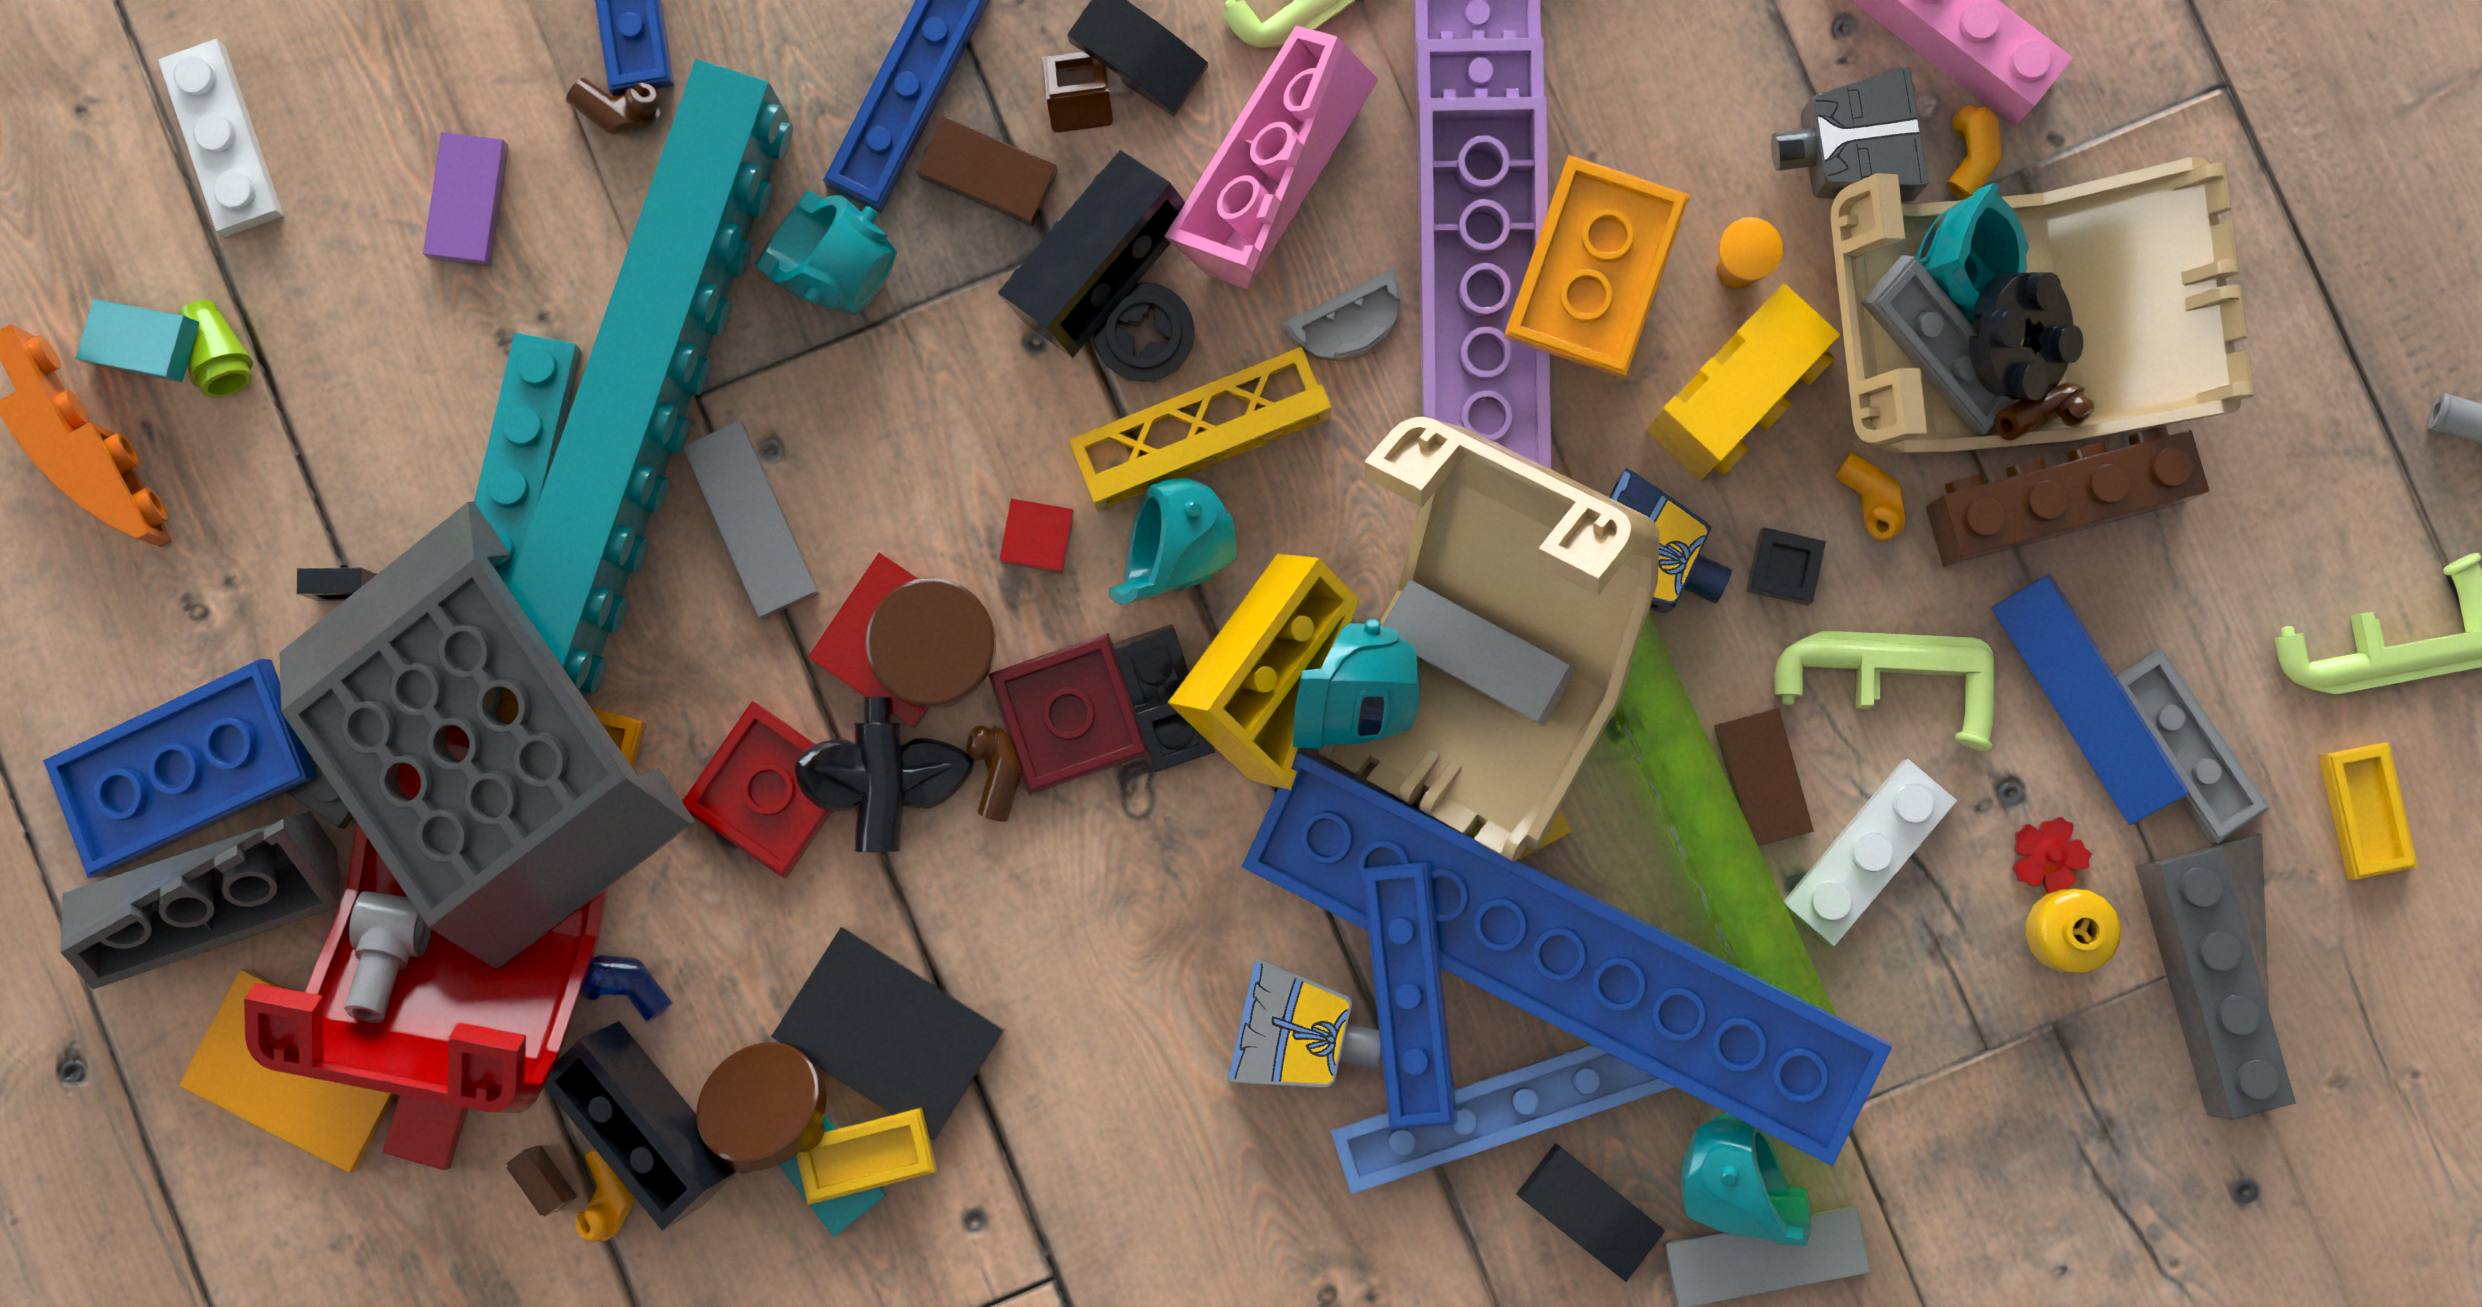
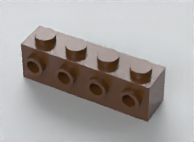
(2067, 497)

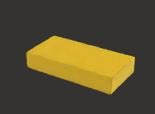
(2368, 811)
(867, 1156)

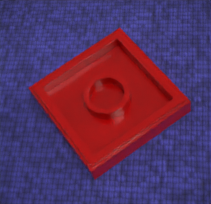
(843, 644)
(754, 794)

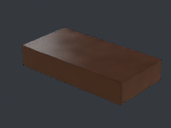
(987, 171)
(1764, 776)

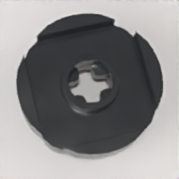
(2027, 308)

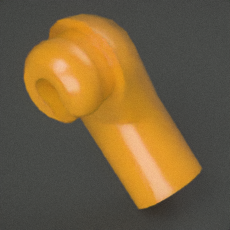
(1983, 147)
(1880, 496)
(608, 1205)

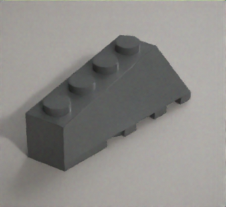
(200, 900)
(2214, 953)

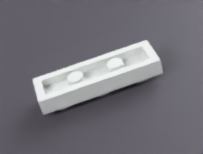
(220, 138)
(1868, 852)

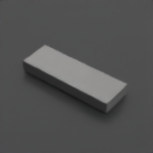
(1934, 339)
(750, 520)
(1479, 653)
(2219, 788)
(1735, 1266)

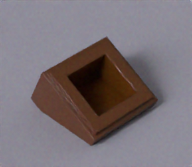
(1076, 92)

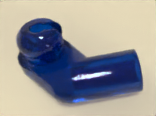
(627, 978)

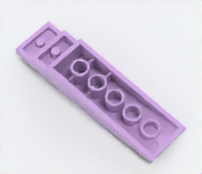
(1480, 215)

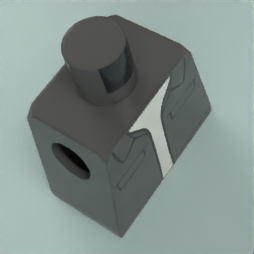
(1857, 134)

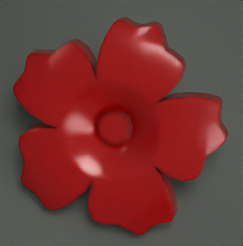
(2049, 855)

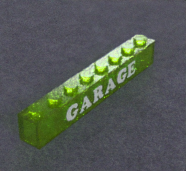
(1710, 826)

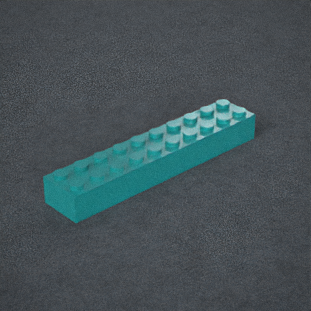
(648, 365)

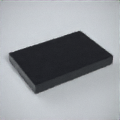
(887, 1031)

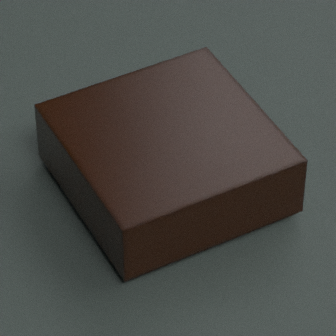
(541, 1180)

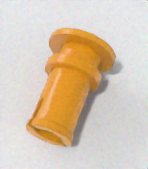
(1748, 252)

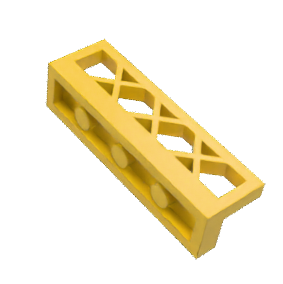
(1211, 445)

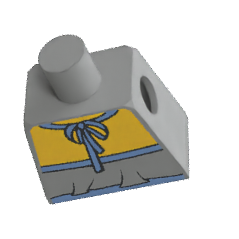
(1297, 1032)

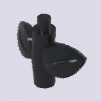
(880, 776)

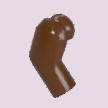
(616, 114)
(2026, 415)
(1002, 768)

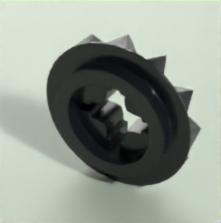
(1171, 321)

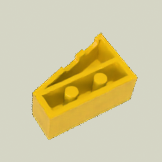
(1745, 384)
(1251, 673)

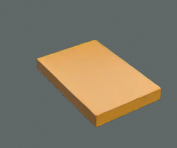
(1596, 266)
(311, 1113)

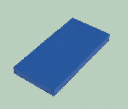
(178, 769)

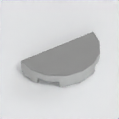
(1349, 322)

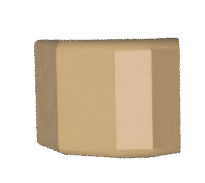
(2142, 285)
(1540, 564)

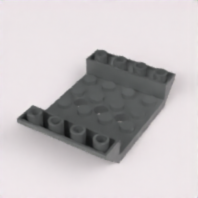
(537, 807)

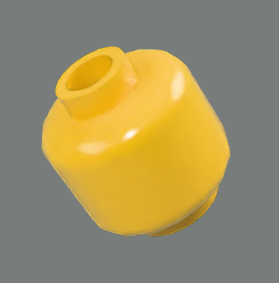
(2052, 931)

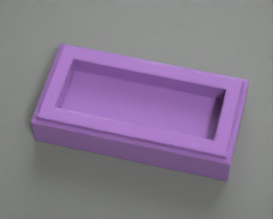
(465, 199)

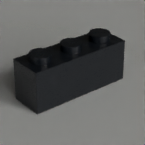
(1094, 254)
(637, 1124)

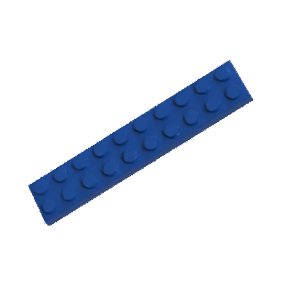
(1581, 962)

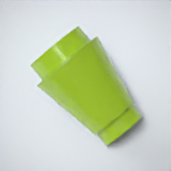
(216, 353)

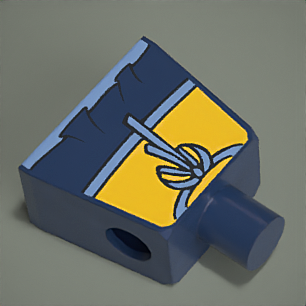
(1680, 545)

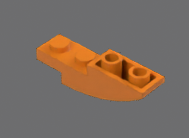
(80, 460)

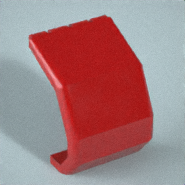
(452, 1021)

